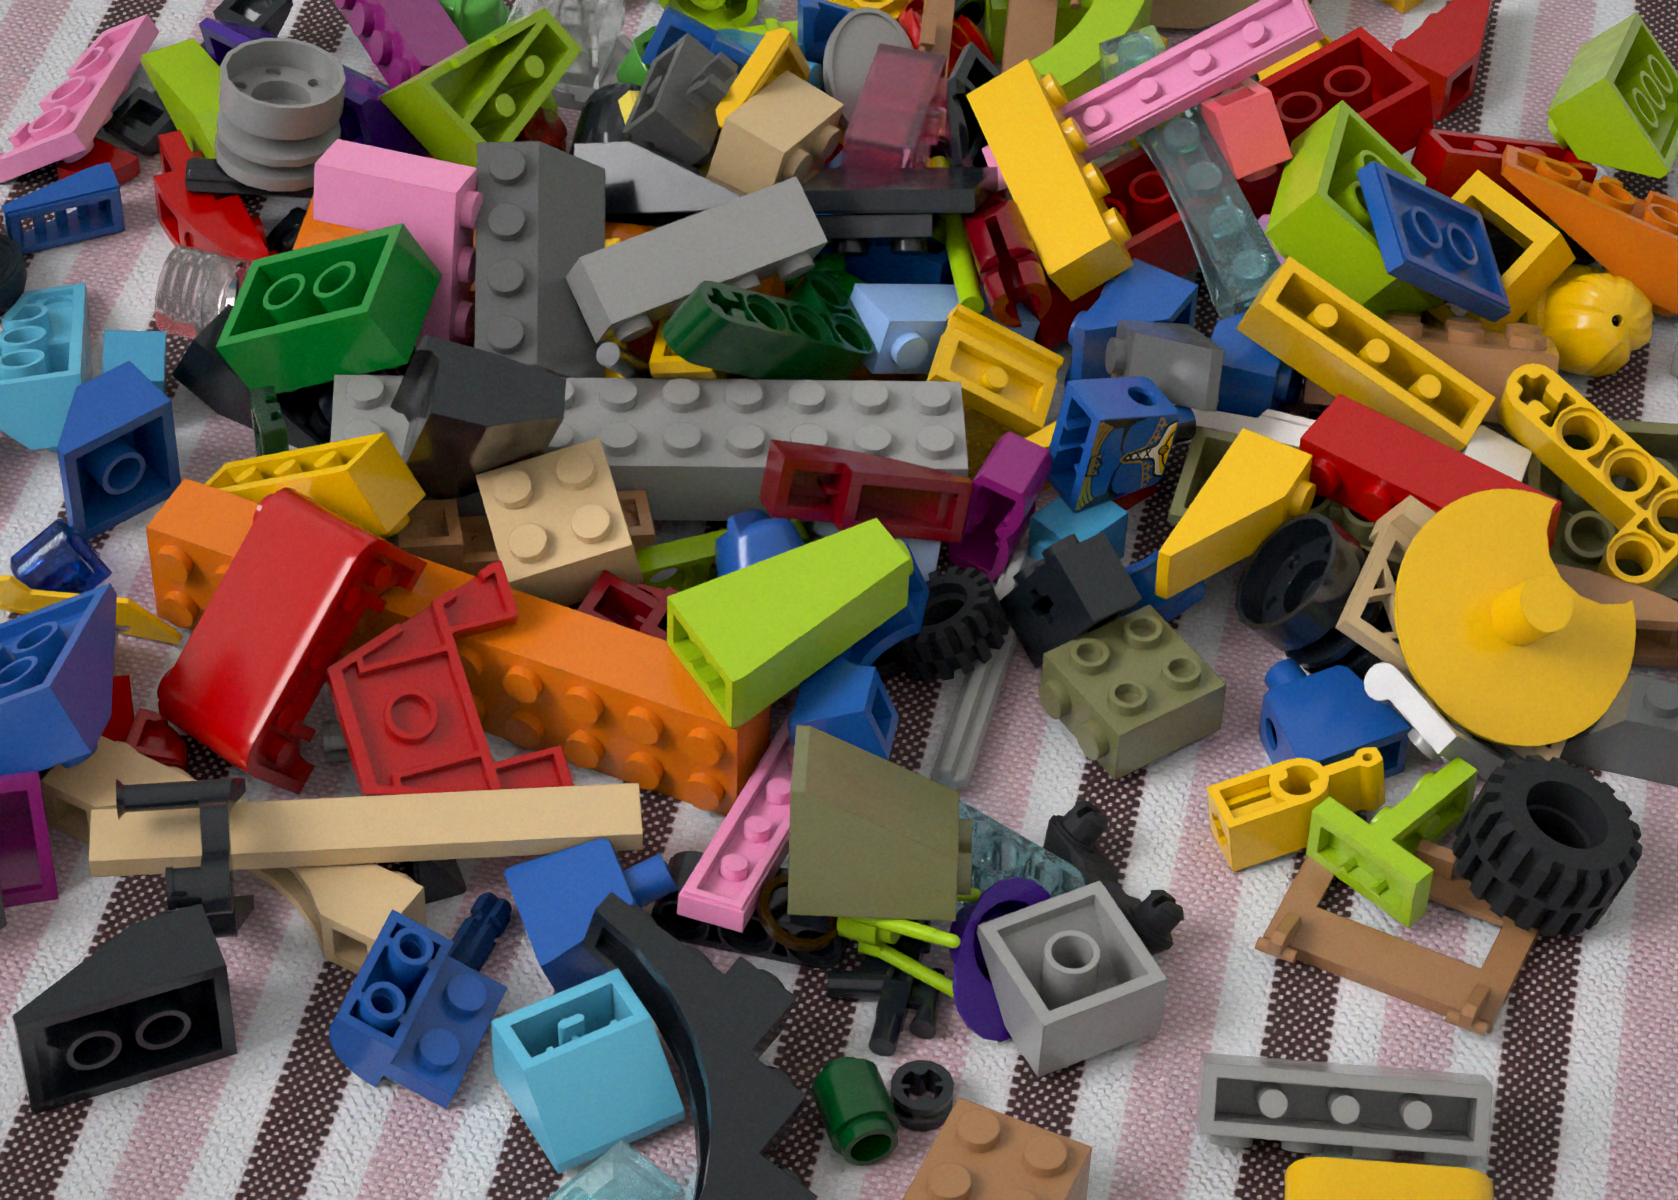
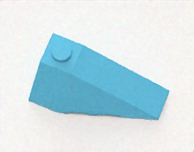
(42, 363)

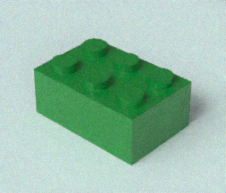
(330, 310)

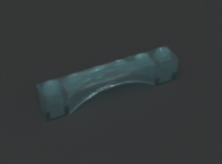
(1210, 202)

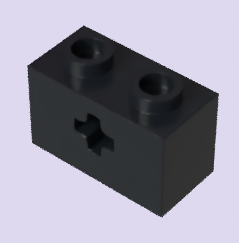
(1068, 594)

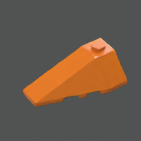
(1617, 229)

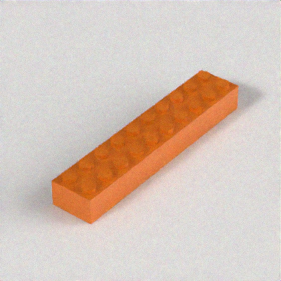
(546, 682)

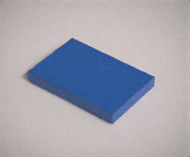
(1433, 242)

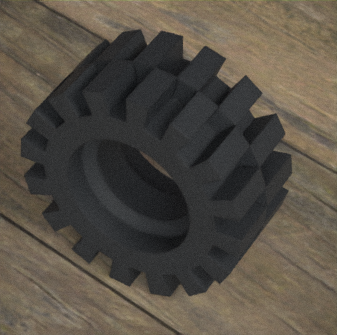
(957, 626)

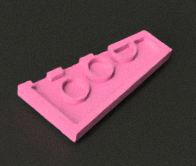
(82, 103)

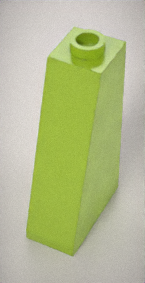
(786, 616)

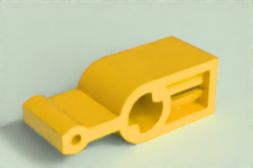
(1272, 807)

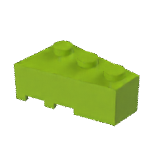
(485, 88)

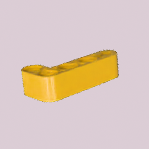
(1590, 470)

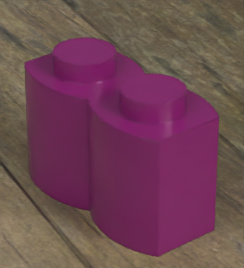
(1001, 505)

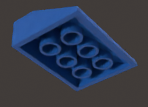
(56, 682)

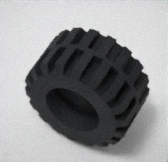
(1547, 845)

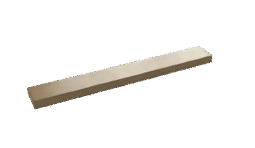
(374, 829)

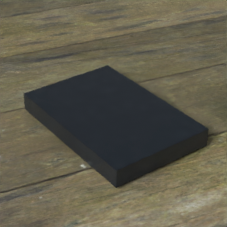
(900, 189)

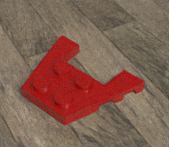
(412, 709)

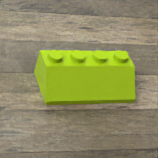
(1620, 102)

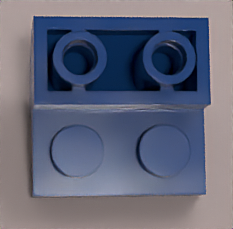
(414, 1012)

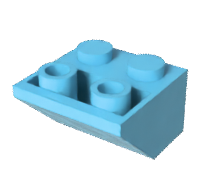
(586, 1070)

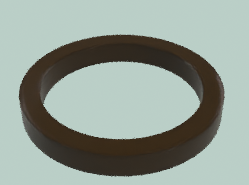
(781, 935)

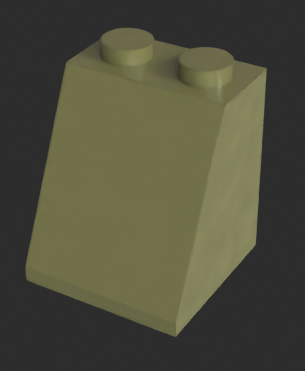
(872, 836)

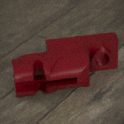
(1006, 259)

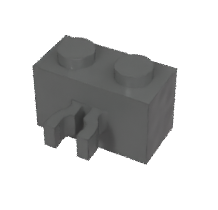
(681, 100)

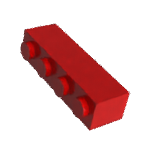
(1378, 463)

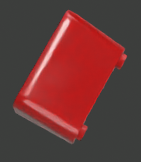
(276, 632)

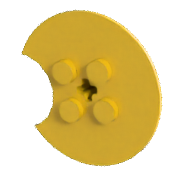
(1499, 629)

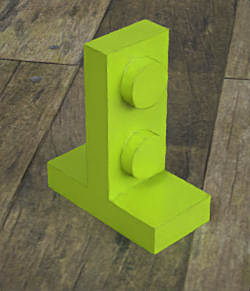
(1381, 855)

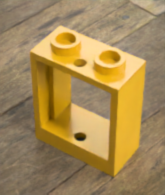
(1534, 271)

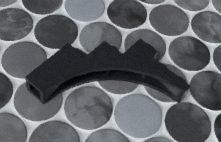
(716, 1034)

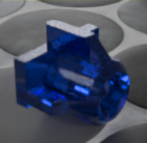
(59, 561)

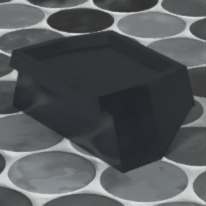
(473, 414)

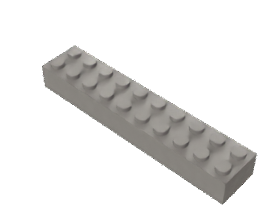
(707, 441)

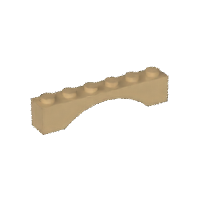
(337, 901)

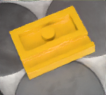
(997, 370)

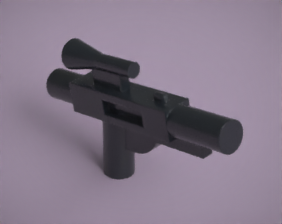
(896, 994)

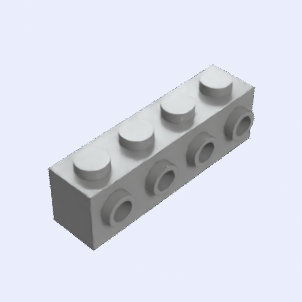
(730, 244)
(1343, 1106)

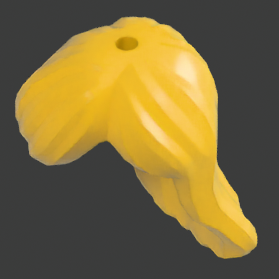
(1579, 319)

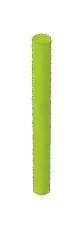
(960, 255)

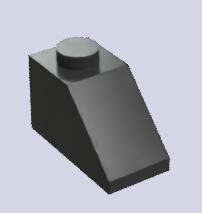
(1172, 356)
(1634, 734)

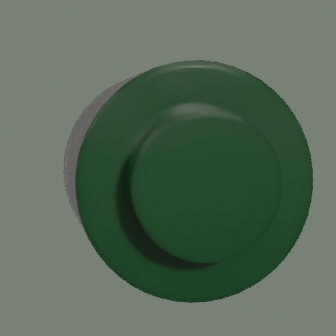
(856, 1110)

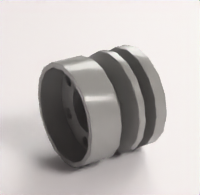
(277, 112)

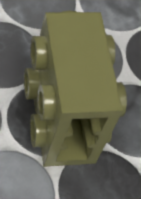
(1131, 692)

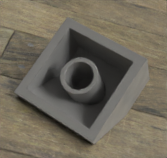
(1072, 978)

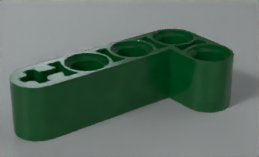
(767, 337)

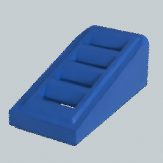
(97, 211)

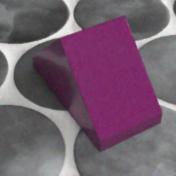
(25, 846)

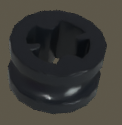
(918, 1078)

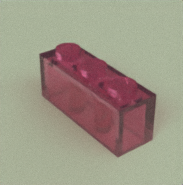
(897, 110)

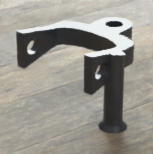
(213, 880)

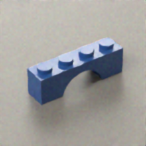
(848, 694)

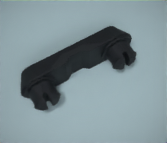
(1074, 840)

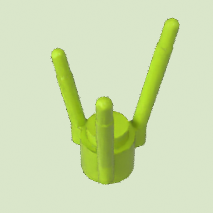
(876, 932)

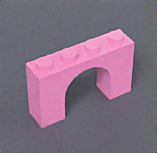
(431, 197)

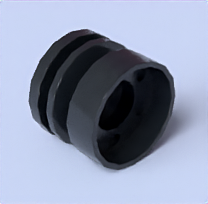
(1299, 590)

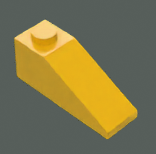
(1238, 507)

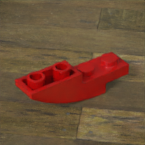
(201, 218)

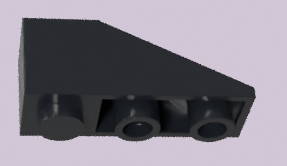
(220, 388)

